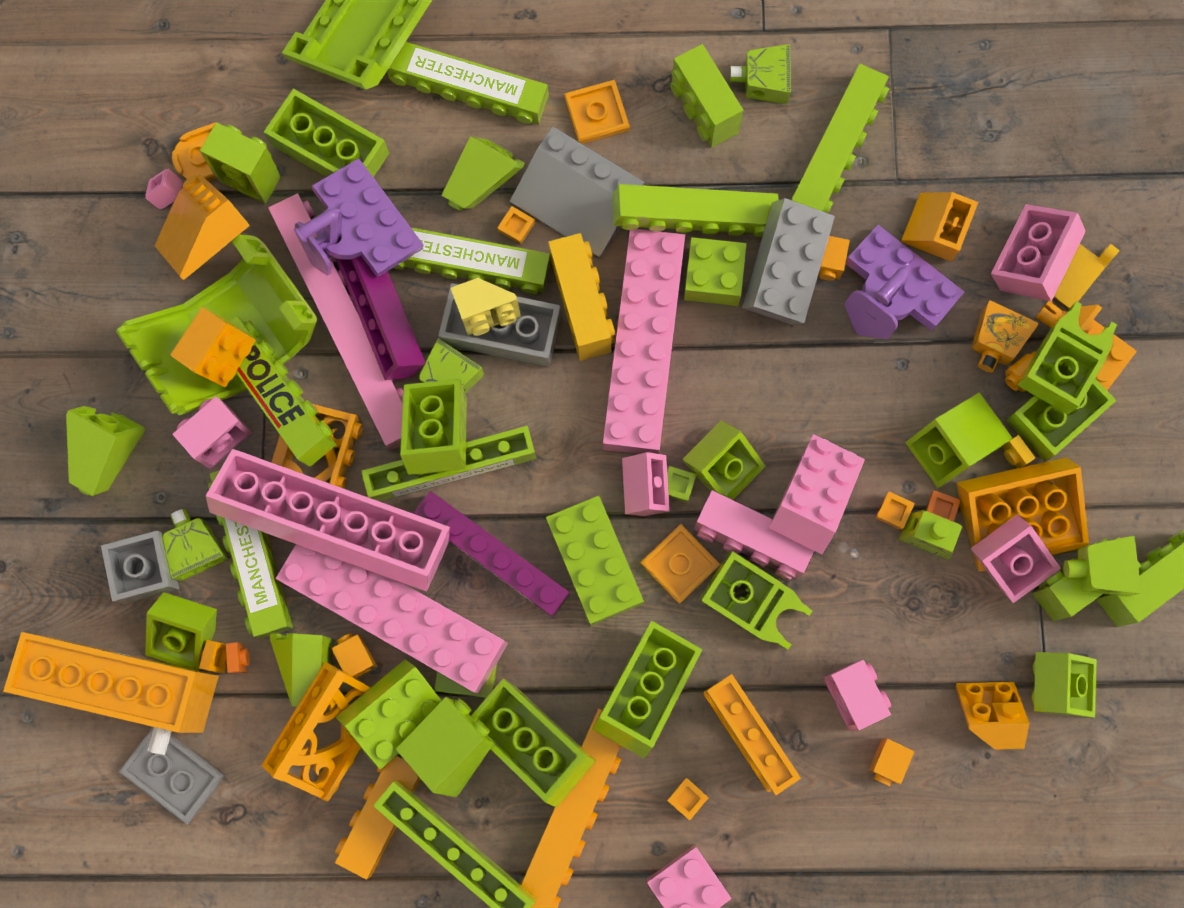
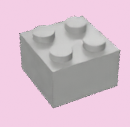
(137, 568)

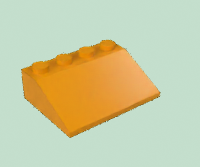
(198, 226)
(1042, 494)

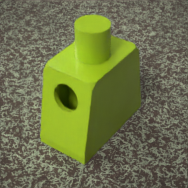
(1107, 567)

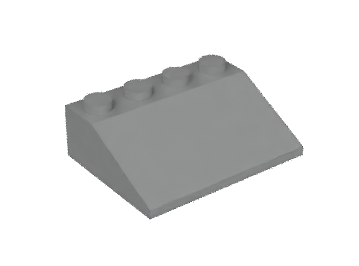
(572, 190)

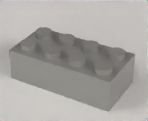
(788, 261)
(525, 340)

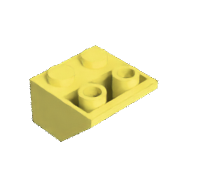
(484, 306)

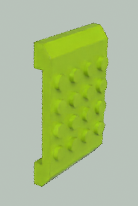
(356, 38)

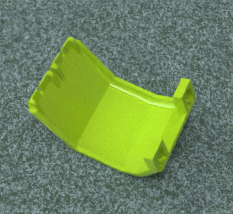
(252, 291)

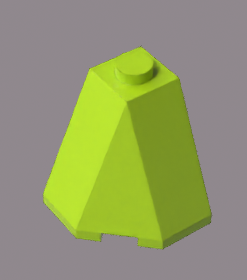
(479, 173)
(98, 447)
(300, 660)

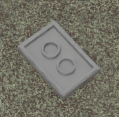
(175, 780)

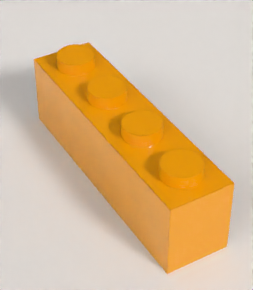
(370, 828)

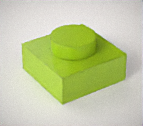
(680, 483)

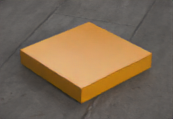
(596, 112)
(680, 564)

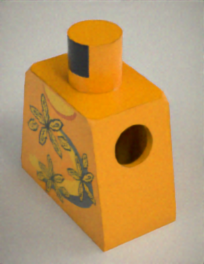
(1000, 335)

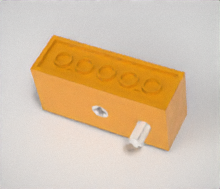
(113, 685)

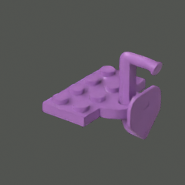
(356, 223)
(896, 280)

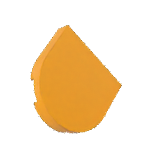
(187, 155)

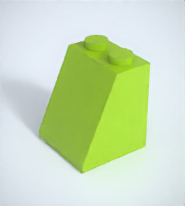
(958, 440)
(447, 747)

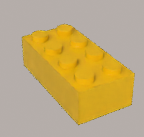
(580, 296)

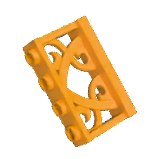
(337, 465)
(751, 735)
(334, 758)

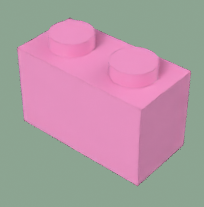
(645, 484)

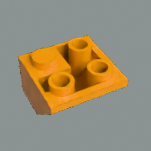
(994, 713)

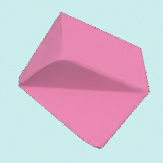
(163, 188)

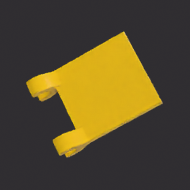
(1082, 273)

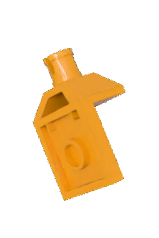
(1120, 352)

